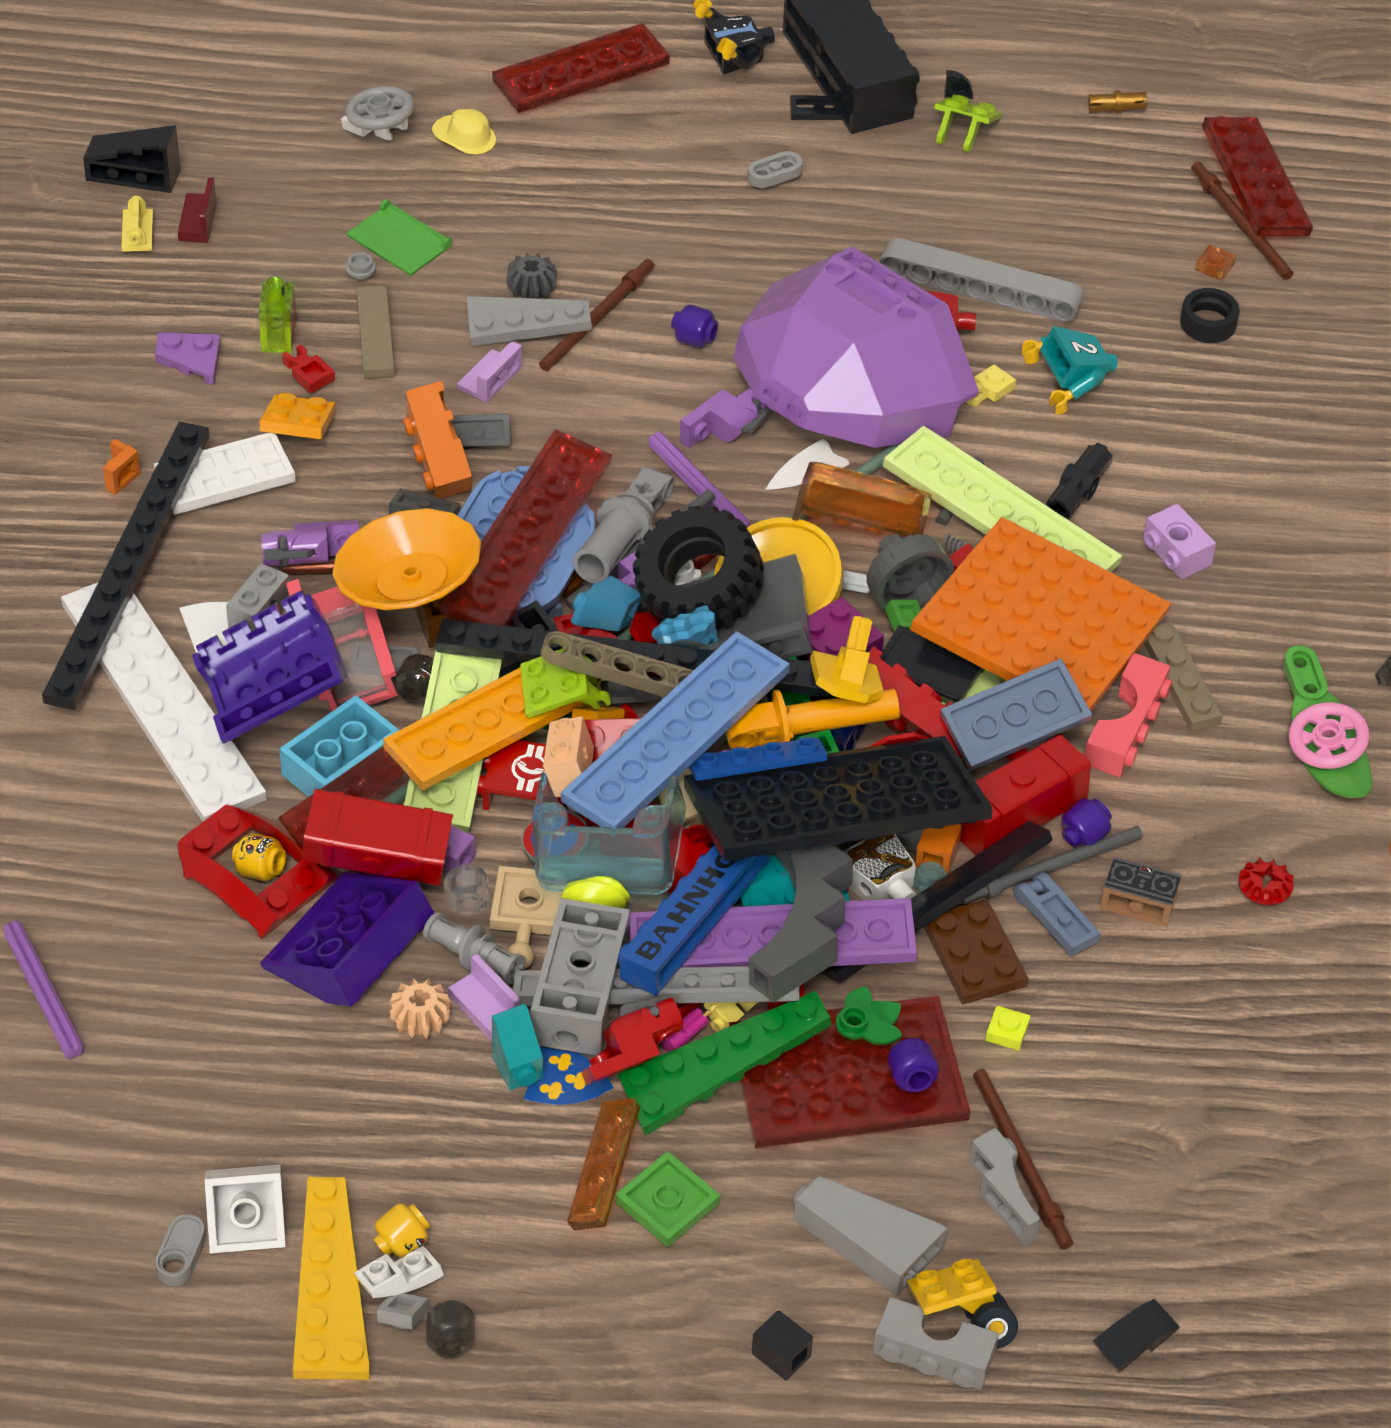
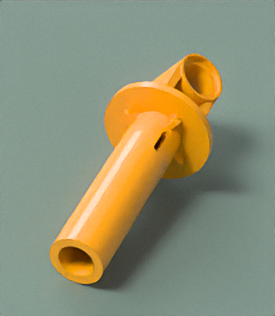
(780, 723)

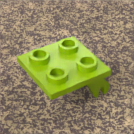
(959, 104)
(553, 687)

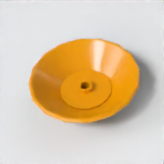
(407, 559)

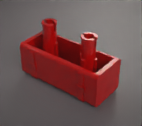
(1029, 788)
(376, 837)

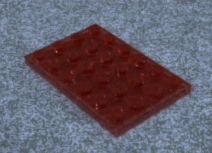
(846, 1087)

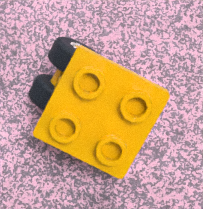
(971, 1288)

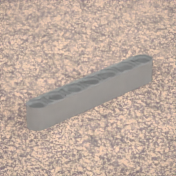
(983, 280)

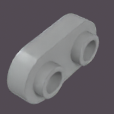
(775, 169)

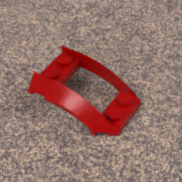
(277, 901)

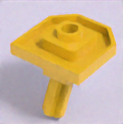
(849, 673)

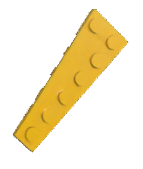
(329, 1311)

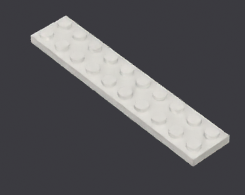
(172, 711)

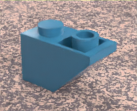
(606, 605)

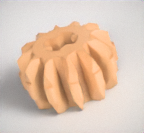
(420, 1008)

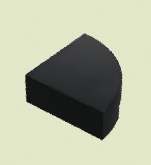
(957, 84)

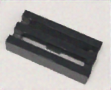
(818, 111)

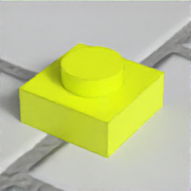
(1008, 1028)

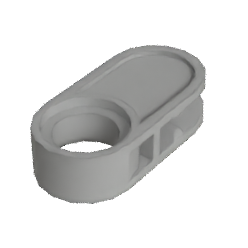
(184, 1243)

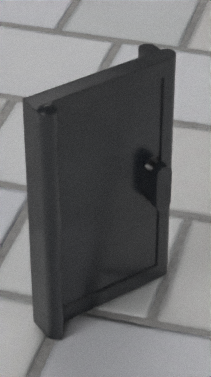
(946, 674)

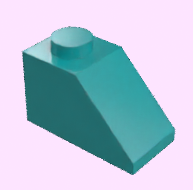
(516, 1047)

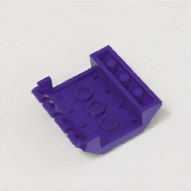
(269, 667)

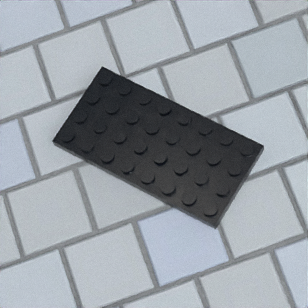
(839, 799)

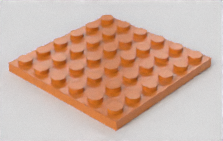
(1034, 602)

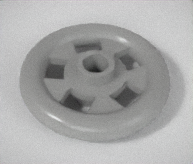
(379, 107)

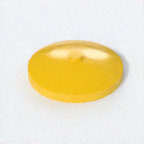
(814, 552)

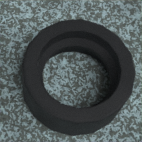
(1213, 300)

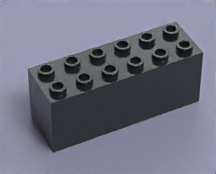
(853, 60)

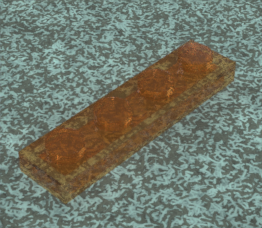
(603, 1164)

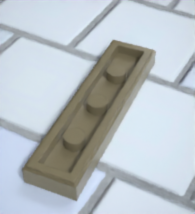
(375, 331)

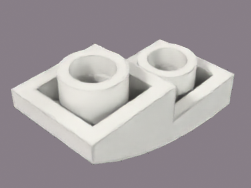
(391, 1278)

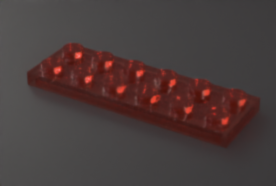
(580, 67)
(1257, 176)

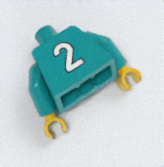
(1075, 361)

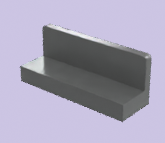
(482, 429)

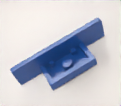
(758, 758)

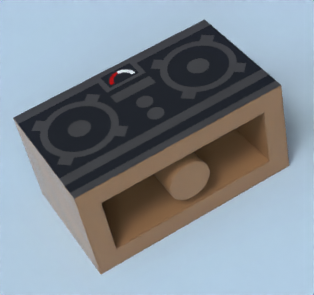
(1140, 891)

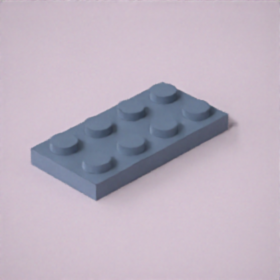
(1015, 714)

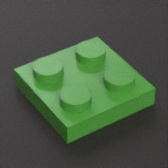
(667, 1198)

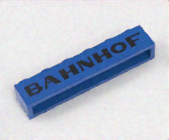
(686, 919)

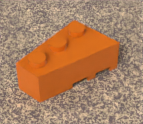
(436, 441)

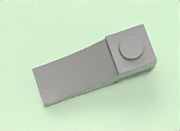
(996, 1163)

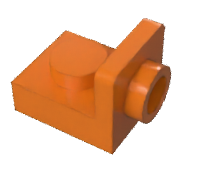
(122, 467)

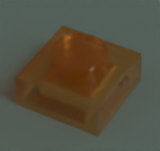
(1215, 262)

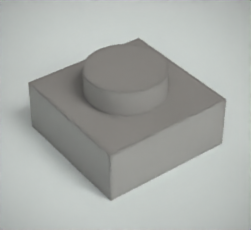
(402, 1310)

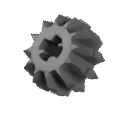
(531, 276)

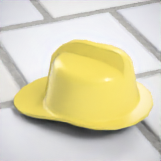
(466, 131)

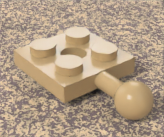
(512, 915)

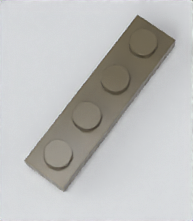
(1188, 686)

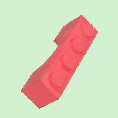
(1115, 741)

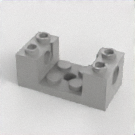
(572, 1001)

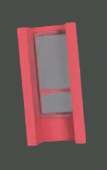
(361, 647)

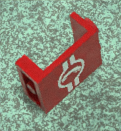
(513, 772)

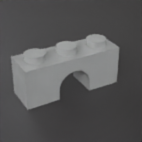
(960, 1359)

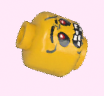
(259, 857)

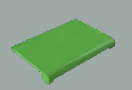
(399, 238)

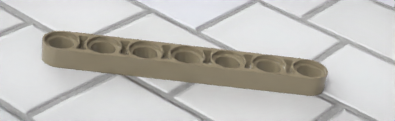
(605, 668)

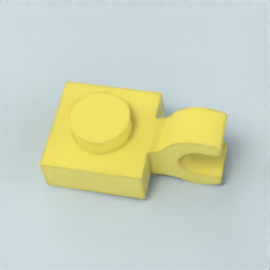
(992, 384)

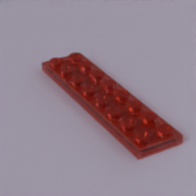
(528, 530)

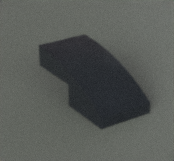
(1135, 1333)

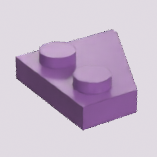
(189, 353)

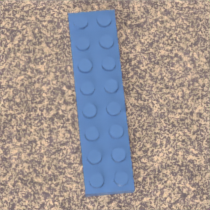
(675, 732)

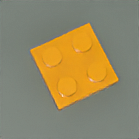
(297, 416)

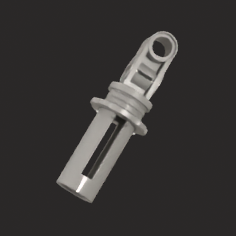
(622, 524)

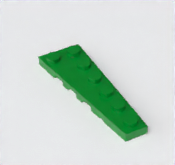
(697, 1069)

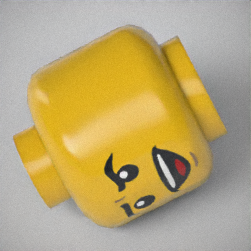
(401, 1230)

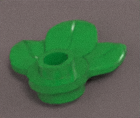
(873, 1018)

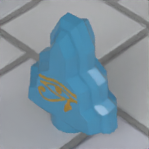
(688, 630)

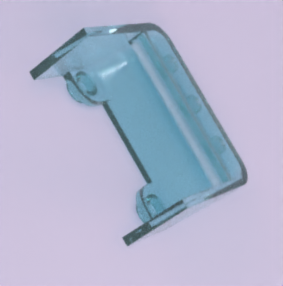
(636, 857)

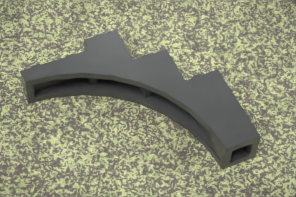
(807, 937)

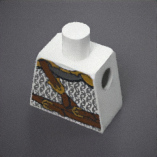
(882, 869)

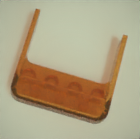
(862, 500)

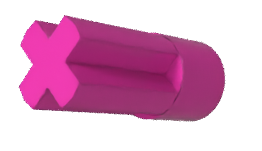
(691, 1026)

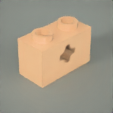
(567, 752)

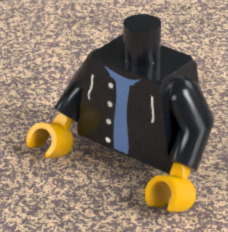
(732, 40)

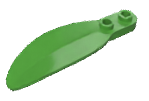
(1347, 781)

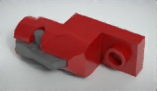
(635, 1037)

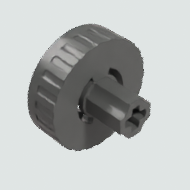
(901, 561)

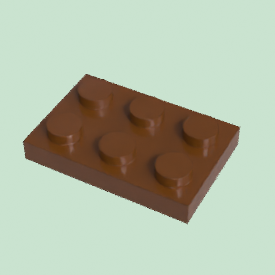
(976, 952)

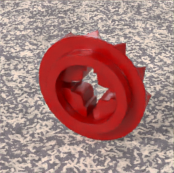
(1275, 892)

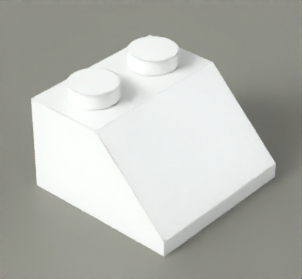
(245, 1208)

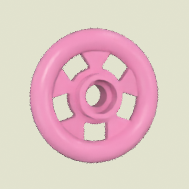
(1329, 727)

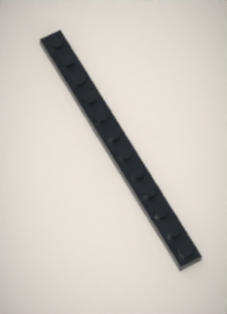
(125, 567)
(525, 644)

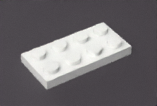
(236, 471)

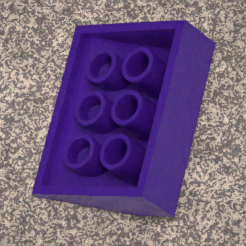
(350, 936)

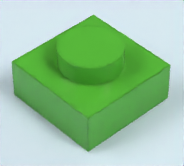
(902, 612)

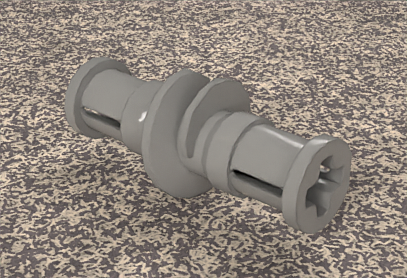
(471, 942)

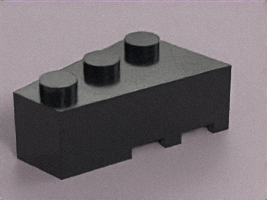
(135, 159)

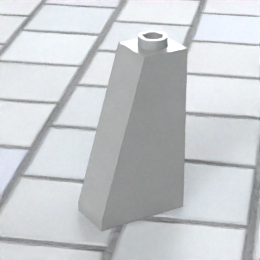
(869, 1232)

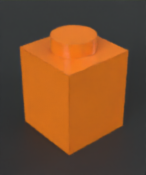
(939, 846)

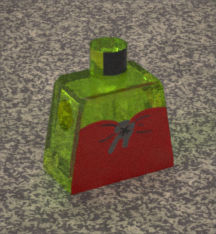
(279, 301)

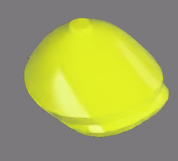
(597, 890)

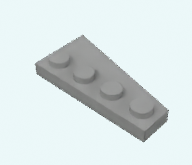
(515, 319)

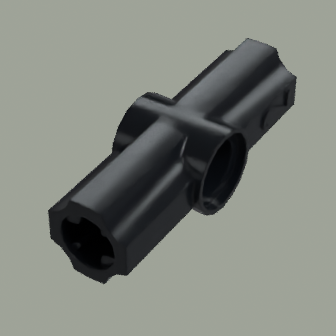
(1080, 480)

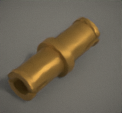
(1117, 101)

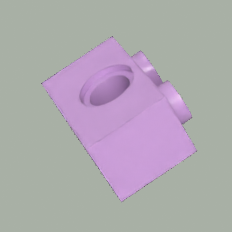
(1179, 541)

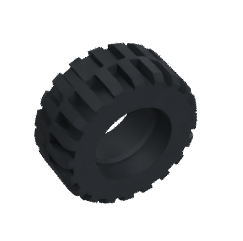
(689, 536)

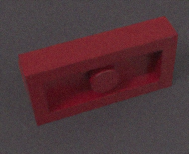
(198, 215)

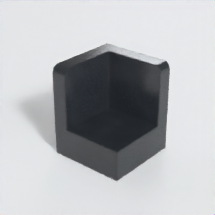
(782, 1345)

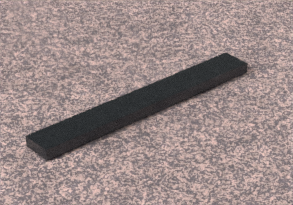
(966, 881)

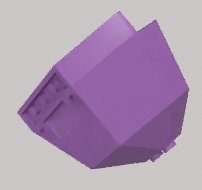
(855, 353)

